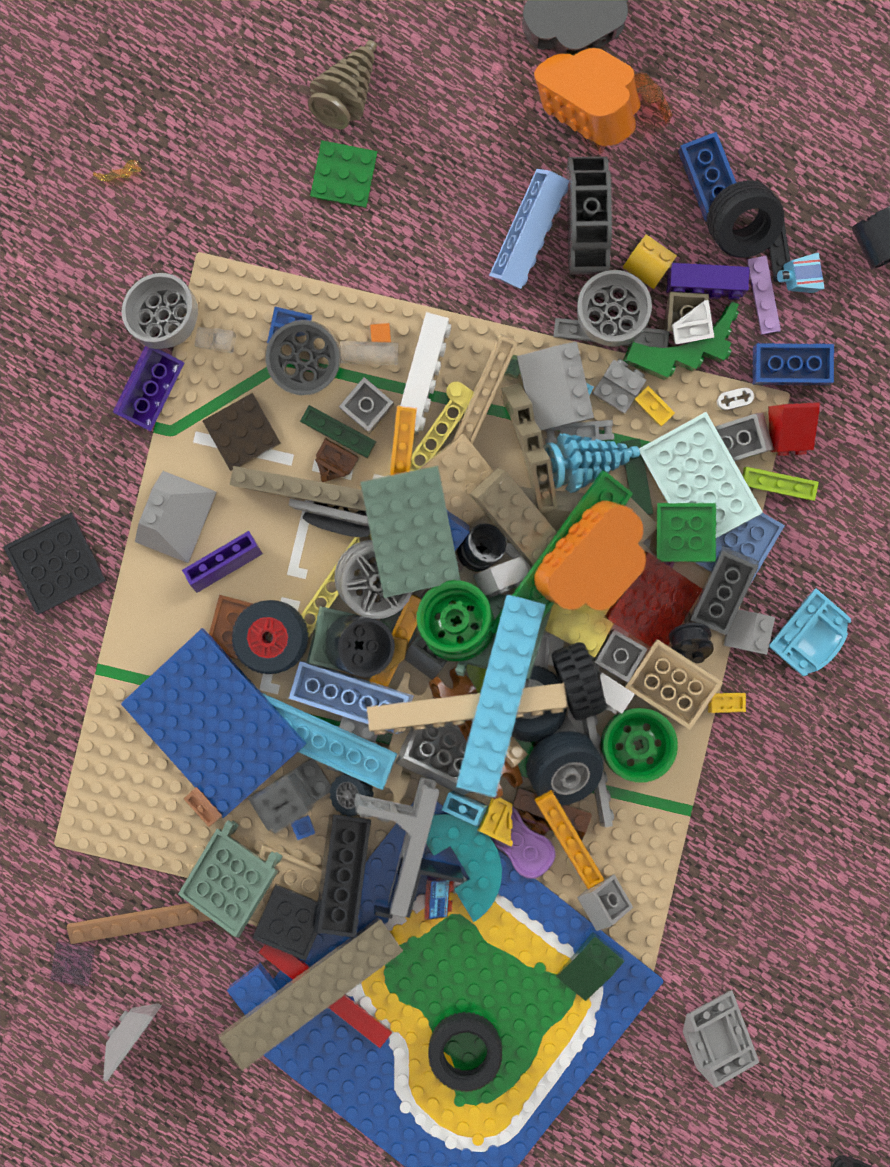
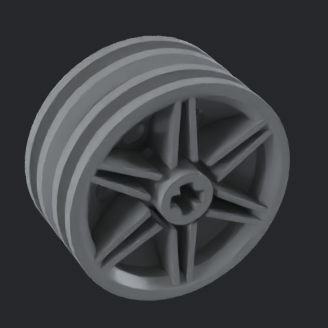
(347, 583)

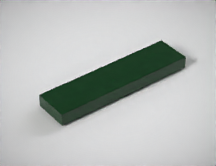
(338, 431)
(637, 479)

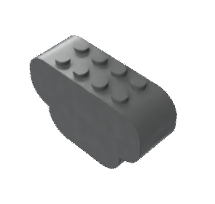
(573, 24)
(589, 215)

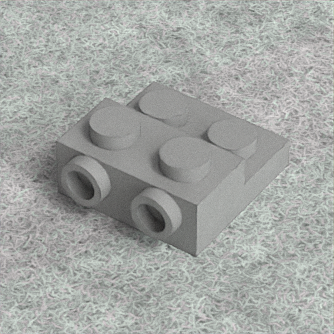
(619, 385)

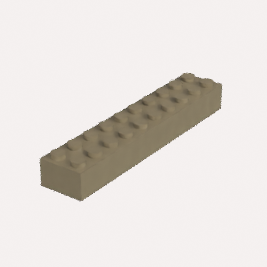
(310, 993)

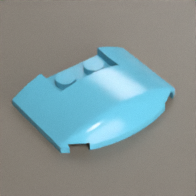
(812, 634)

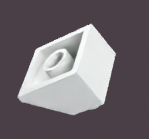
(615, 695)

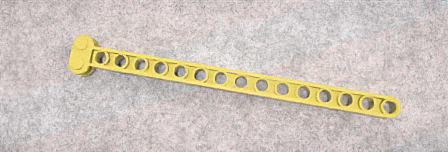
(459, 399)

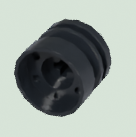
(482, 547)

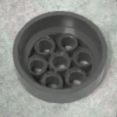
(277, 361)

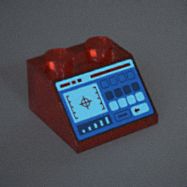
(437, 898)

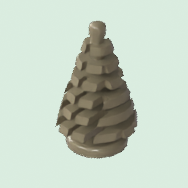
(342, 89)

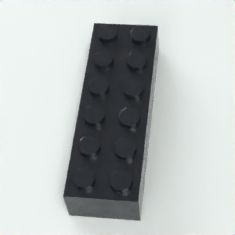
(342, 875)

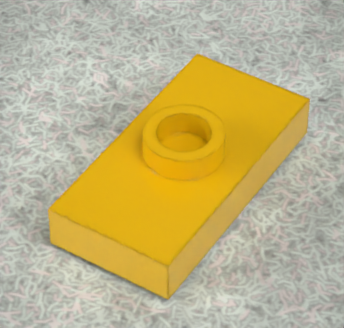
(727, 703)

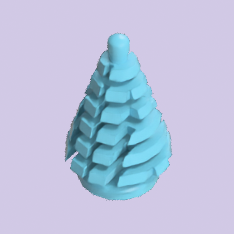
(581, 461)

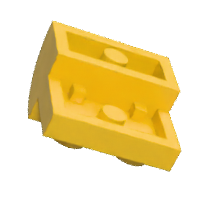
(649, 261)

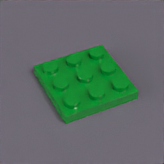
(343, 174)
(686, 532)

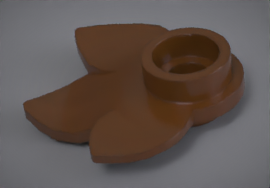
(536, 825)

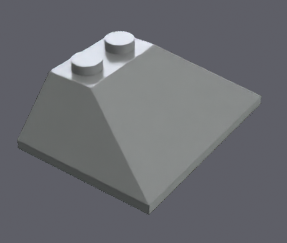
(174, 516)
(125, 1035)
(719, 1040)

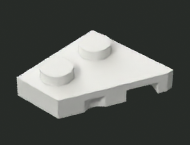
(694, 325)

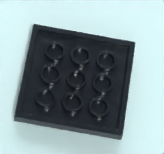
(54, 563)

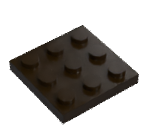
(241, 432)

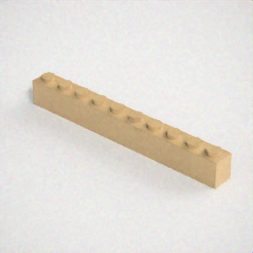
(458, 709)

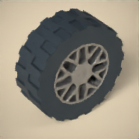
(344, 792)

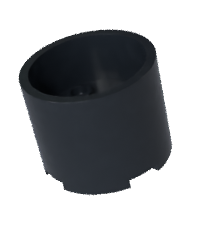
(874, 238)
(373, 650)

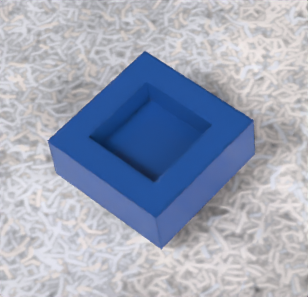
(303, 827)

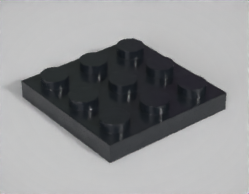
(288, 922)

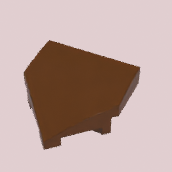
(334, 461)

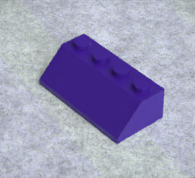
(148, 387)

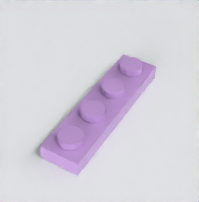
(763, 295)

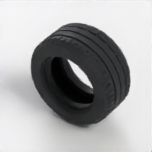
(465, 1079)

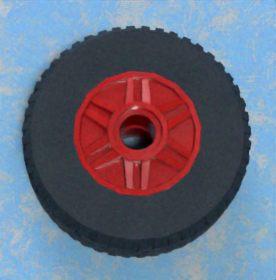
(251, 638)

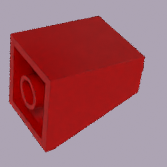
(793, 427)

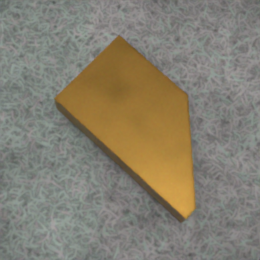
(399, 652)

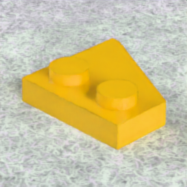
(498, 821)

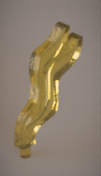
(129, 168)

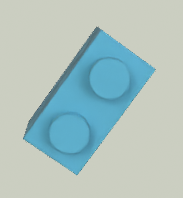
(464, 808)

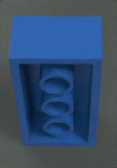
(706, 169)
(793, 364)

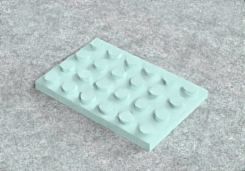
(697, 468)

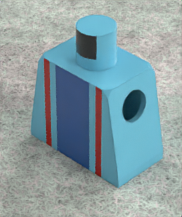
(803, 274)

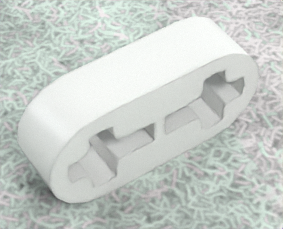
(734, 394)

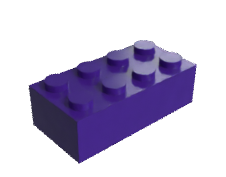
(708, 279)

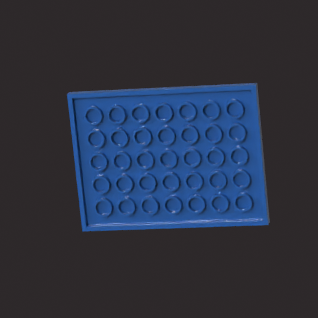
(213, 722)

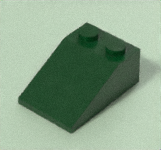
(590, 966)

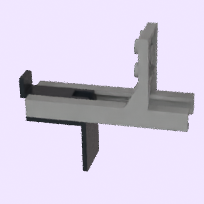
(410, 866)

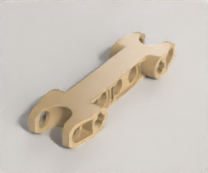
(398, 780)

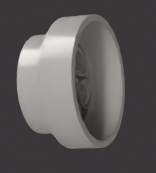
(603, 286)
(139, 307)

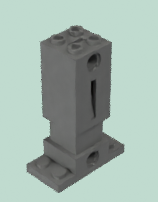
(290, 796)

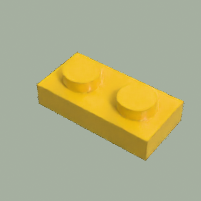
(654, 406)

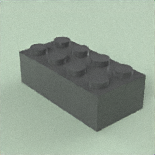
(724, 590)

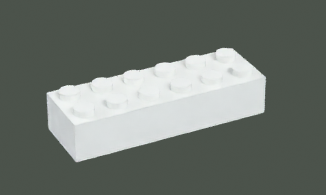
(426, 366)

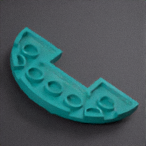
(476, 854)

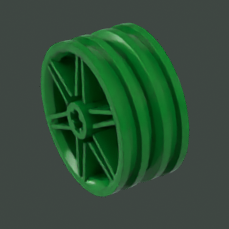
(438, 601)
(659, 729)

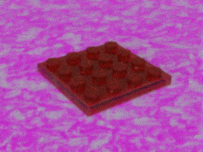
(654, 602)

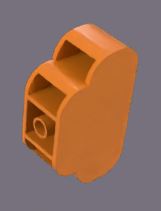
(590, 94)
(594, 559)

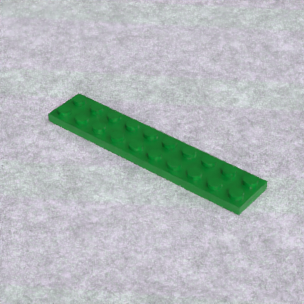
(602, 489)

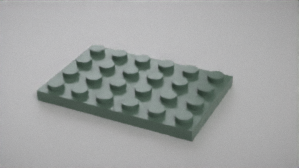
(410, 531)

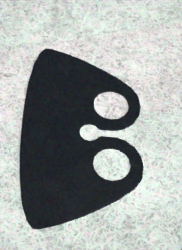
(336, 525)

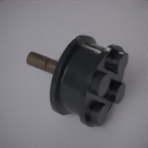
(692, 640)

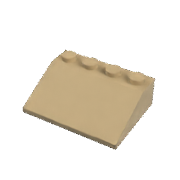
(673, 684)

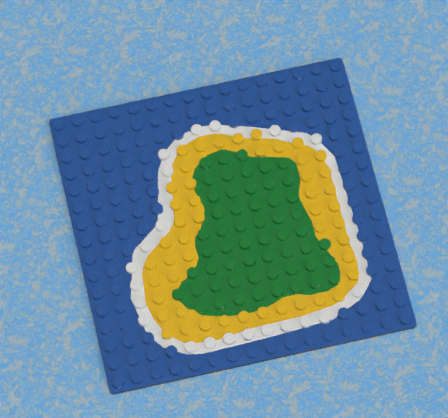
(450, 965)

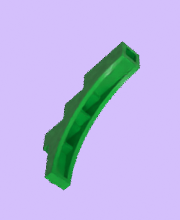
(661, 361)

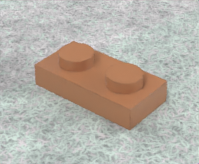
(202, 807)

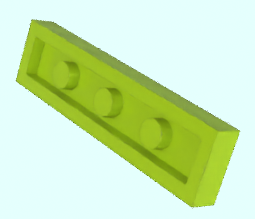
(780, 483)

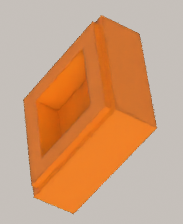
(380, 332)

